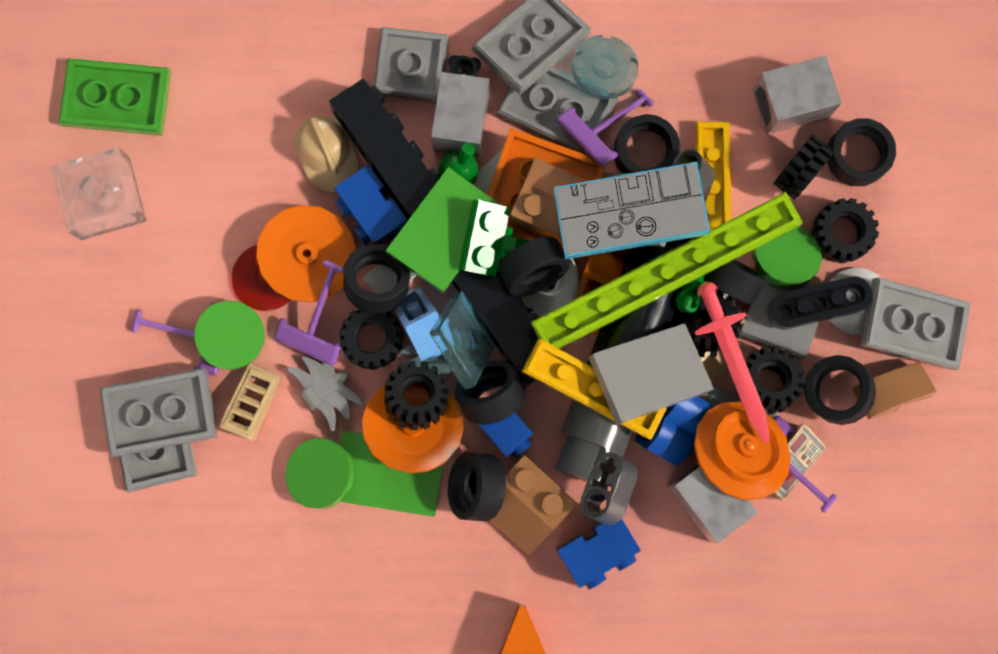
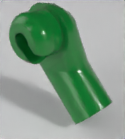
(687, 297)

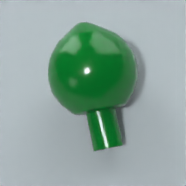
(461, 162)

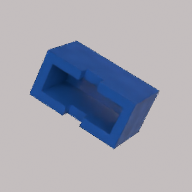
(364, 199)
(599, 553)

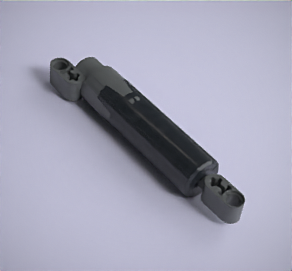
(593, 441)

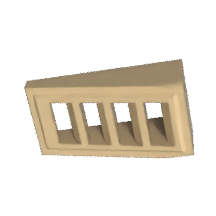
(239, 396)

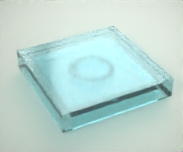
(462, 340)

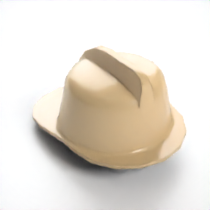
(325, 153)

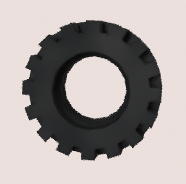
(859, 216)
(376, 359)

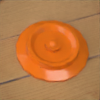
(294, 251)
(407, 448)
(737, 457)

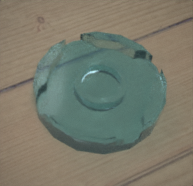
(604, 67)

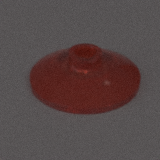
(249, 288)

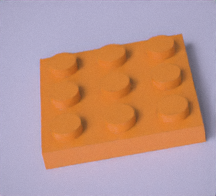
(516, 161)

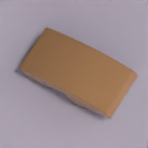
(898, 389)

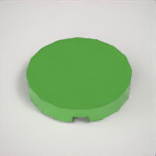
(789, 259)
(229, 335)
(319, 473)

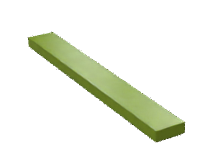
(667, 272)

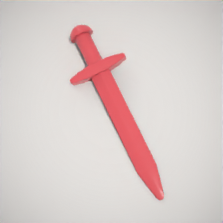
(733, 356)

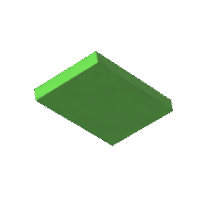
(114, 97)
(436, 231)
(388, 488)

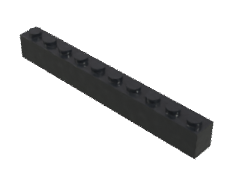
(408, 183)

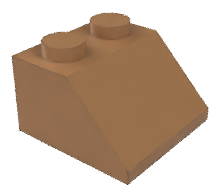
(536, 203)
(531, 506)

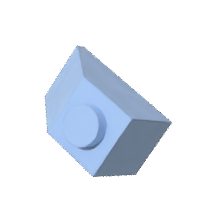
(417, 319)

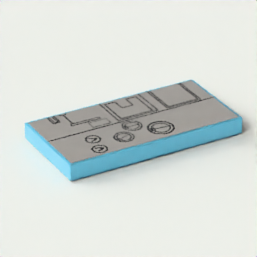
(631, 210)

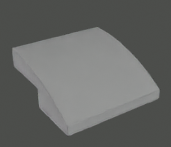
(760, 329)

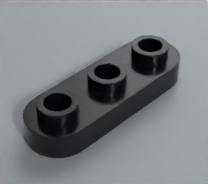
(830, 294)

